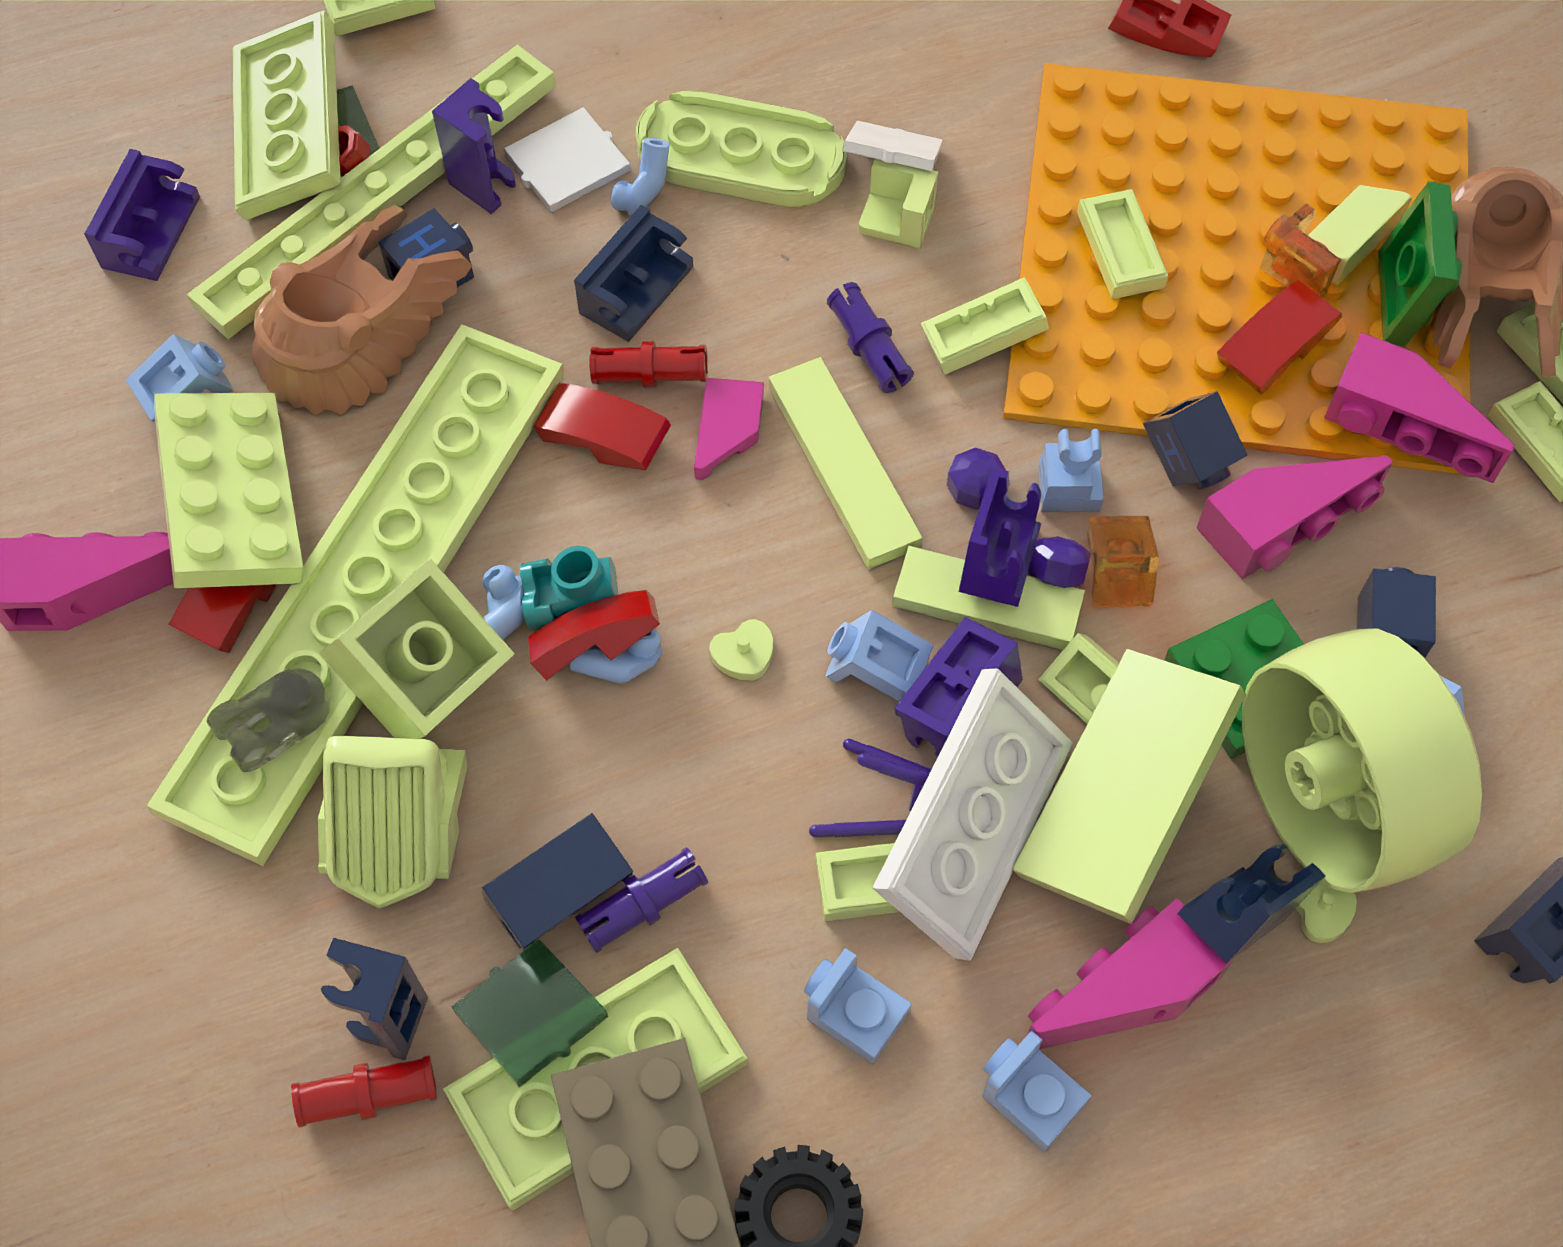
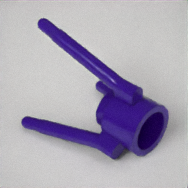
(885, 764)

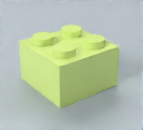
(417, 653)

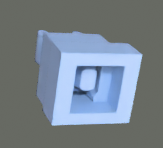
(1071, 474)

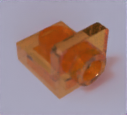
(1296, 255)
(1122, 561)

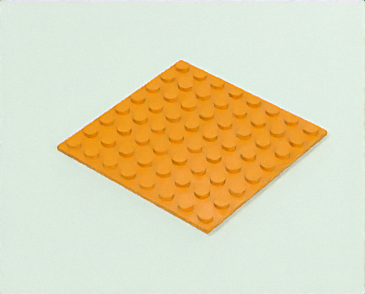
(1211, 180)

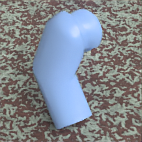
(649, 180)
(503, 600)
(626, 666)

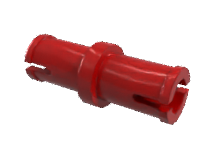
(648, 364)
(363, 1091)

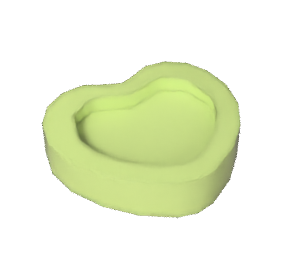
(745, 652)
(1326, 913)

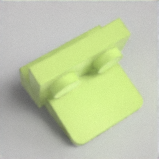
(388, 815)

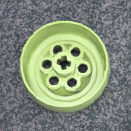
(1362, 759)

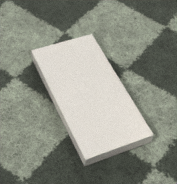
(974, 815)

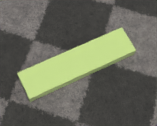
(845, 463)

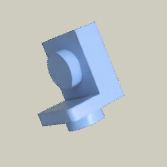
(178, 368)
(878, 654)
(854, 1006)
(1032, 1090)

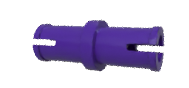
(870, 337)
(641, 899)

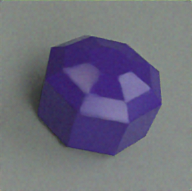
(970, 476)
(1060, 562)

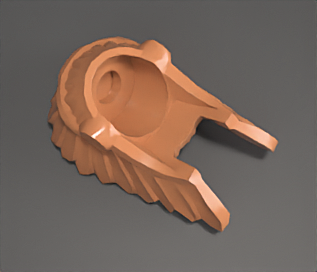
(1509, 251)
(343, 327)

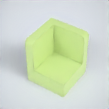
(899, 203)

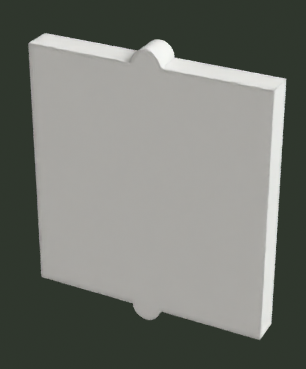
(893, 145)
(567, 159)

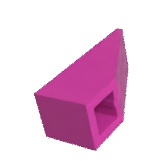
(1411, 406)
(1277, 507)
(71, 580)
(1139, 985)

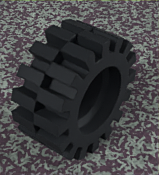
(802, 1171)

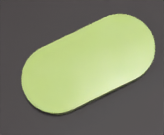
(746, 148)

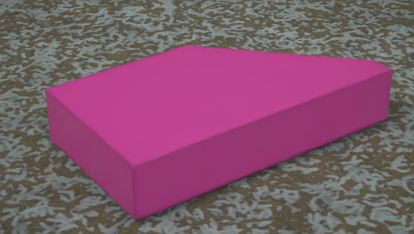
(727, 421)

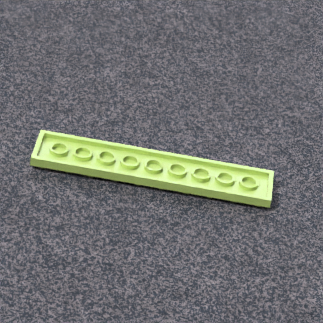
(403, 511)

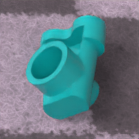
(565, 584)

